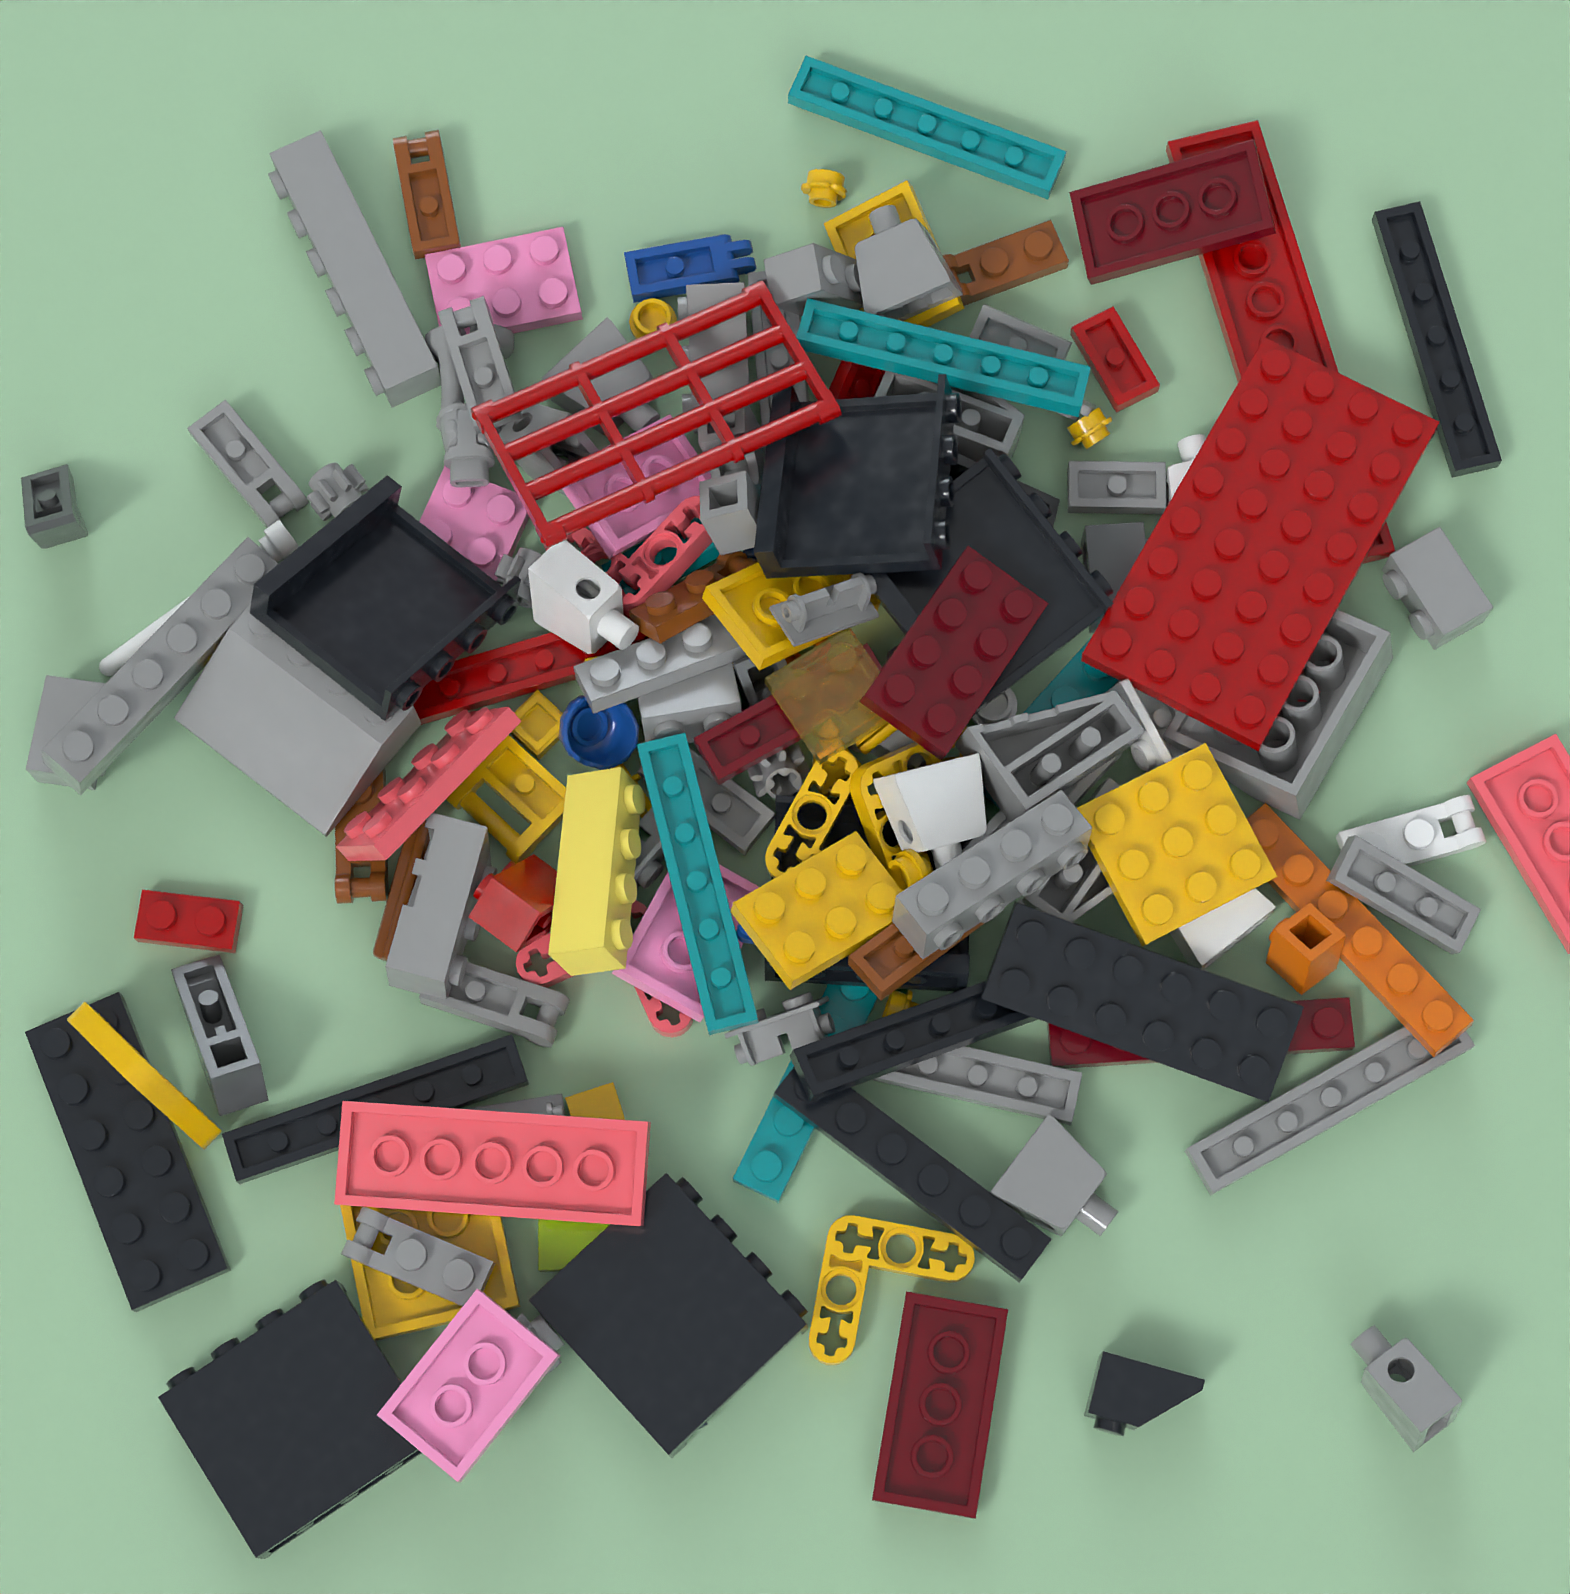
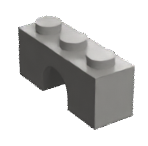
(733, 494)

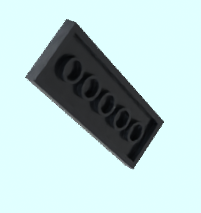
(1141, 1001)
(128, 1163)

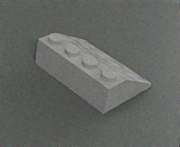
(290, 724)
(1307, 733)

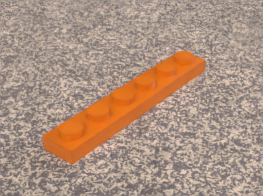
(1368, 946)

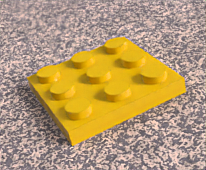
(1175, 844)
(398, 1308)

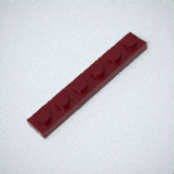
(1321, 1028)

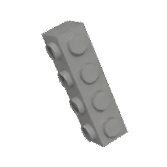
(992, 875)

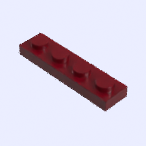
(749, 737)

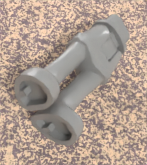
(466, 452)

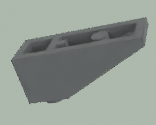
(220, 1035)

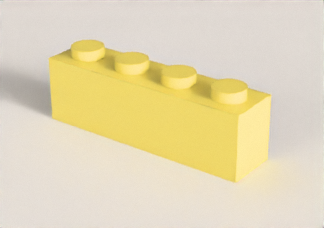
(596, 872)

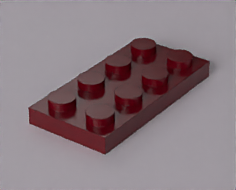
(1172, 212)
(953, 653)
(940, 1405)

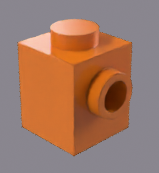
(1305, 948)

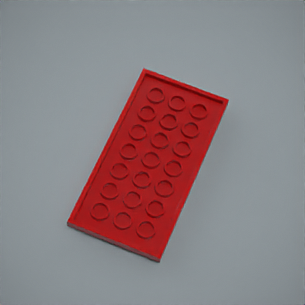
(1260, 543)

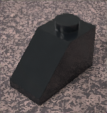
(1134, 1392)

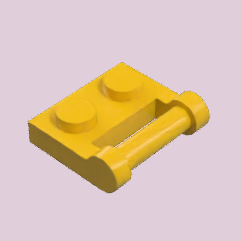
(524, 787)

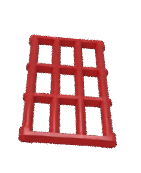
(624, 450)

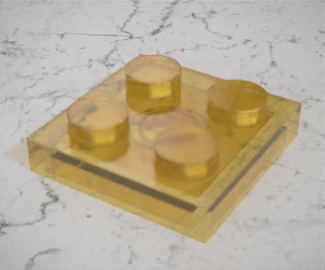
(824, 692)

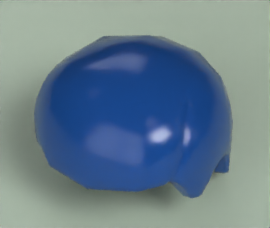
(598, 738)

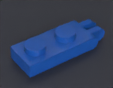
(670, 267)

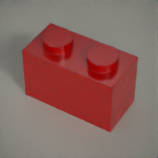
(517, 902)

